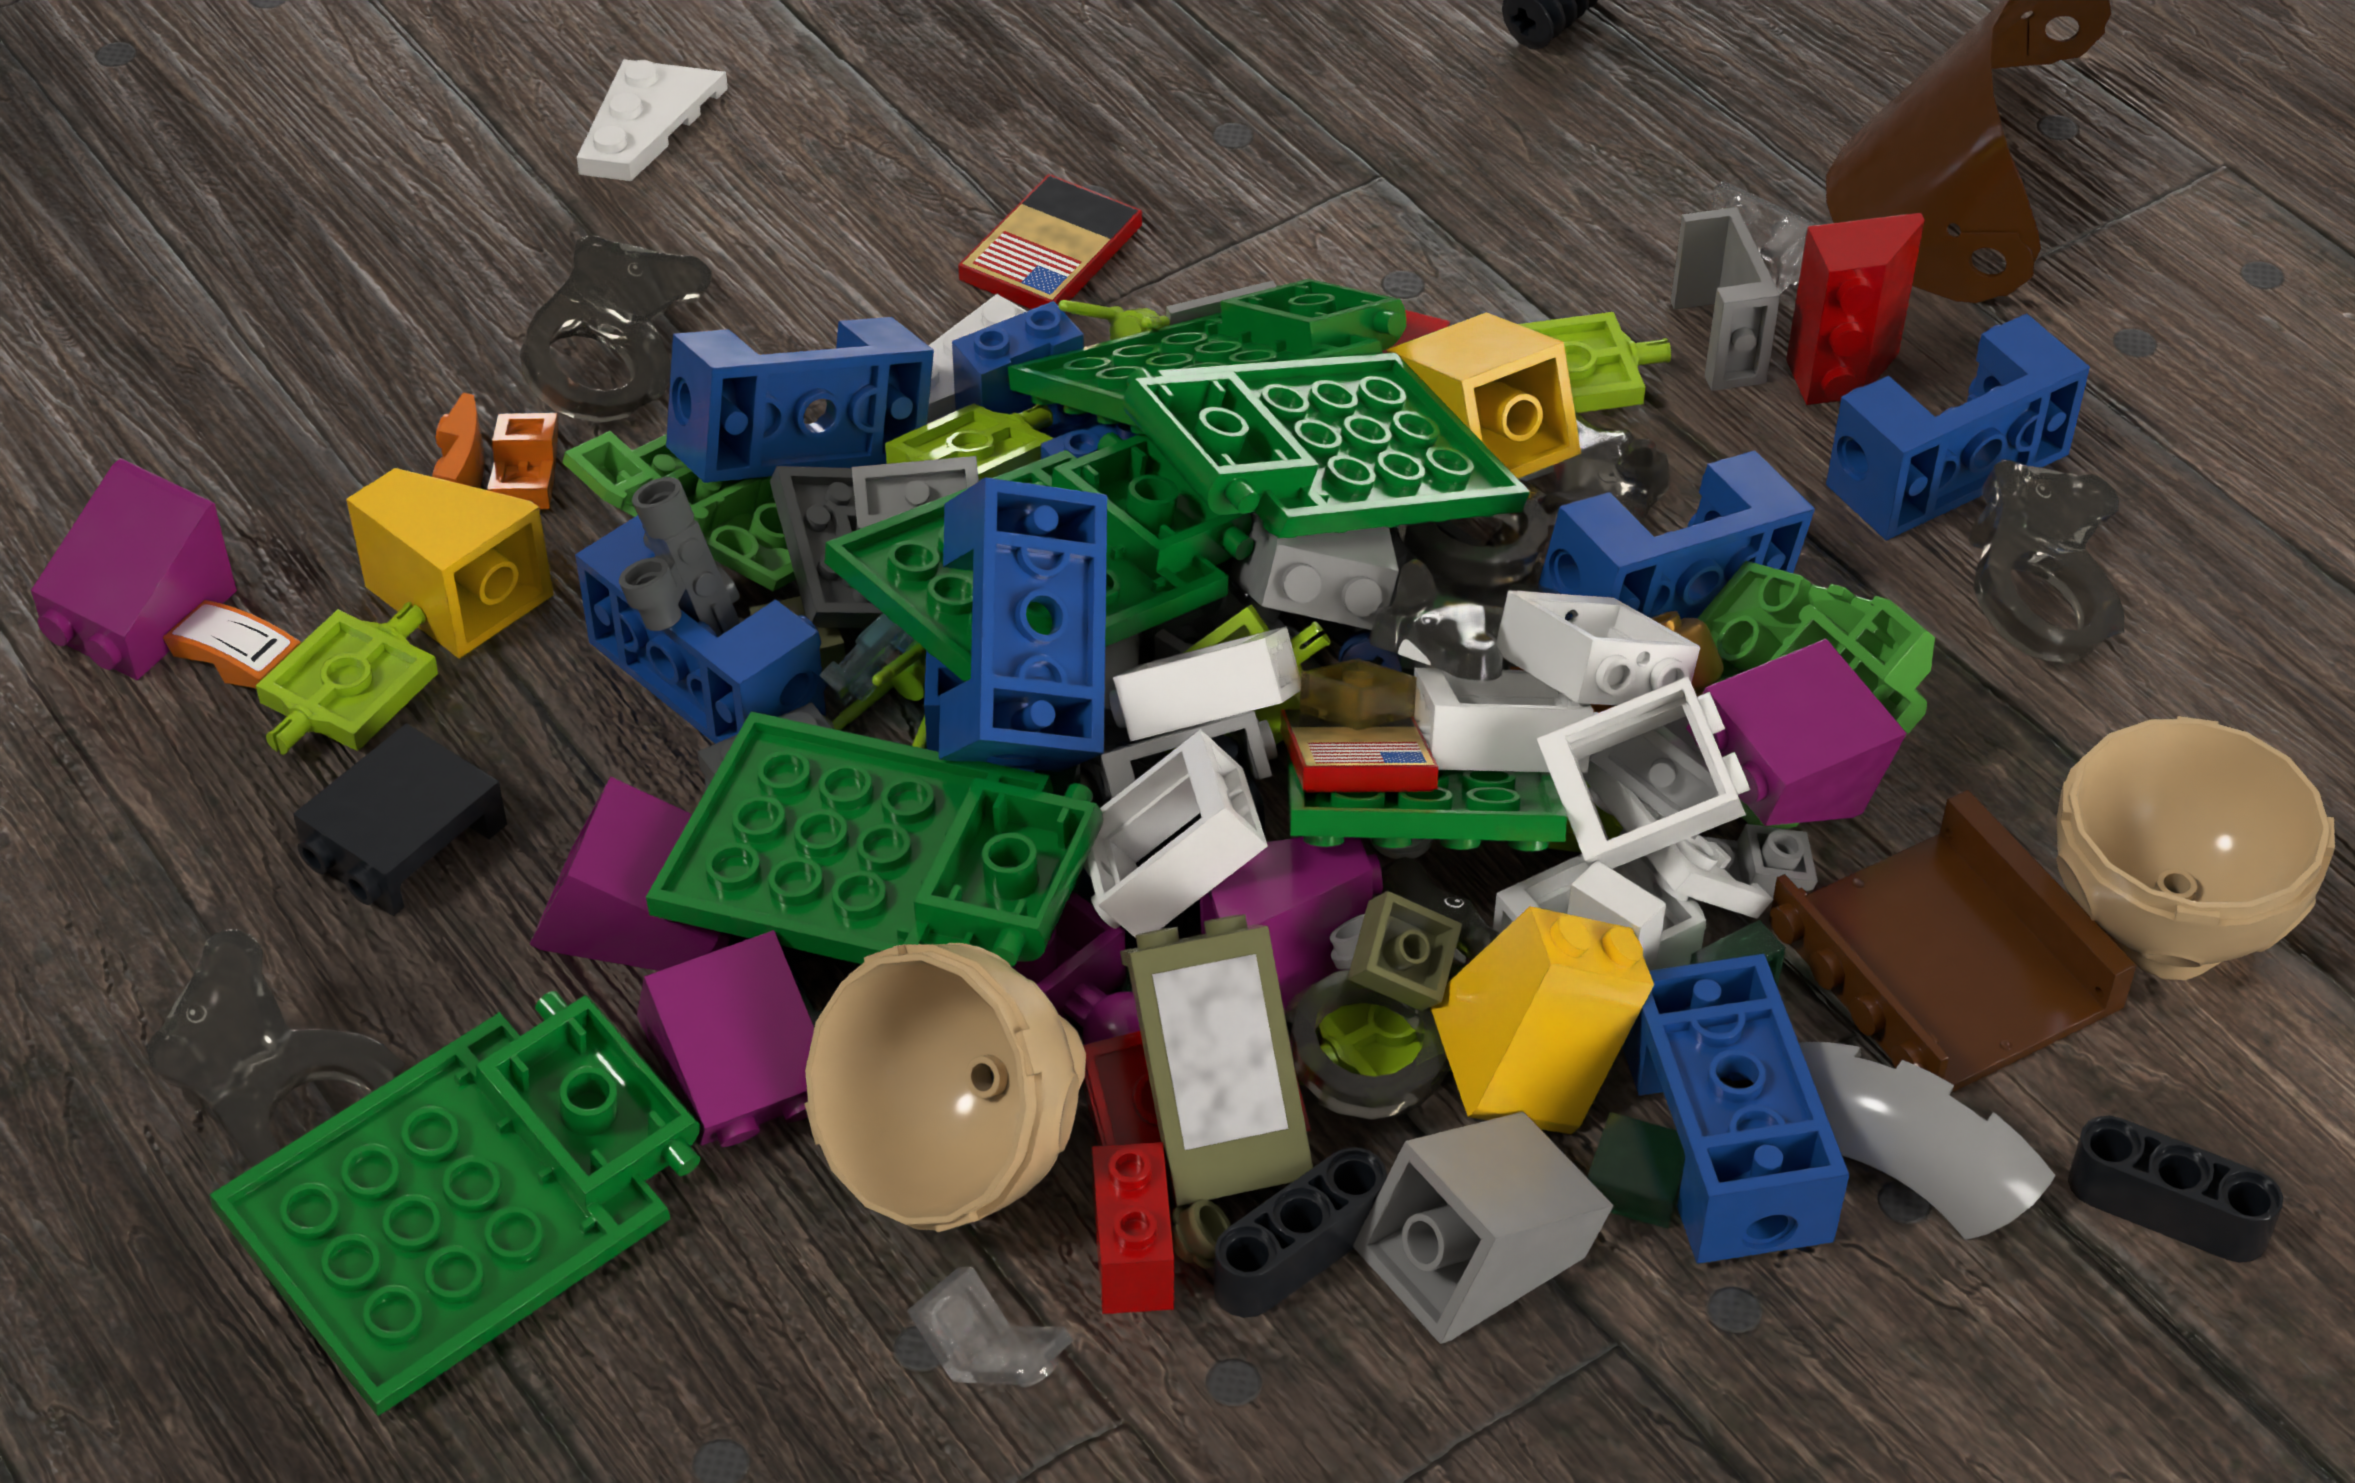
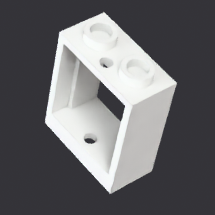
(1599, 654)
(1206, 684)
(1491, 721)
(1621, 723)
(1152, 808)
(1550, 890)

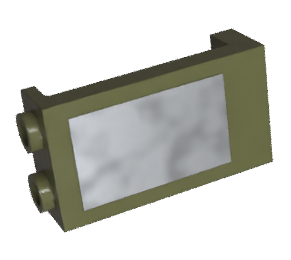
(1218, 1059)

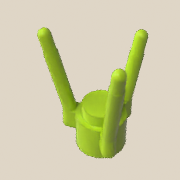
(1122, 322)
(907, 677)

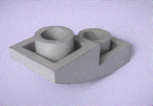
(1767, 853)

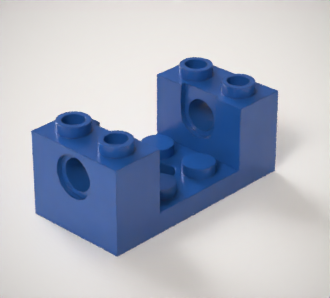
(983, 376)
(745, 410)
(1908, 466)
(1741, 517)
(709, 680)
(1029, 693)
(1757, 1157)

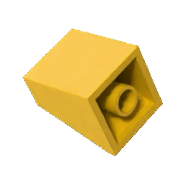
(1503, 386)
(454, 552)
(1542, 1017)

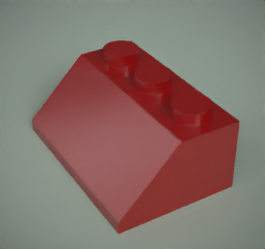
(1851, 303)

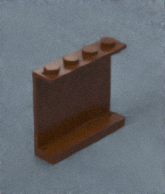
(1956, 949)

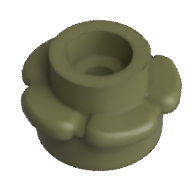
(1197, 1231)

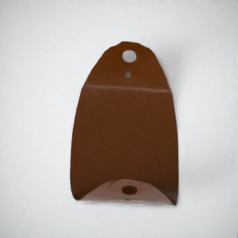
(1947, 155)

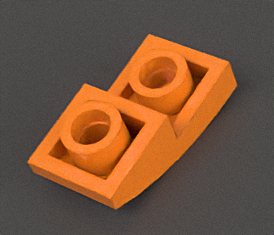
(461, 444)

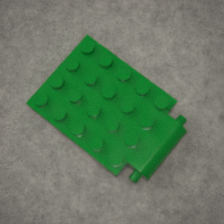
(1264, 326)
(1321, 444)
(1156, 557)
(1460, 812)
(875, 847)
(463, 1194)

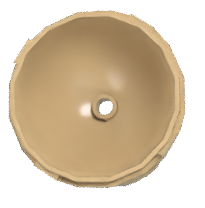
(2191, 843)
(909, 1090)

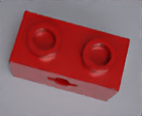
(1133, 1228)

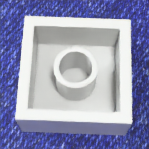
(1614, 899)

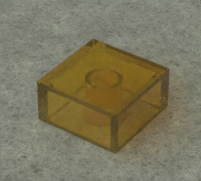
(1357, 694)

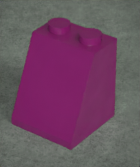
(132, 570)
(1805, 736)
(603, 887)
(1302, 899)
(731, 1037)

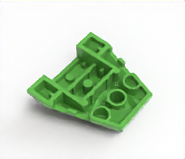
(734, 515)
(1777, 612)

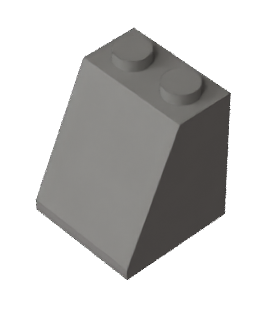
(1320, 574)
(1478, 1221)

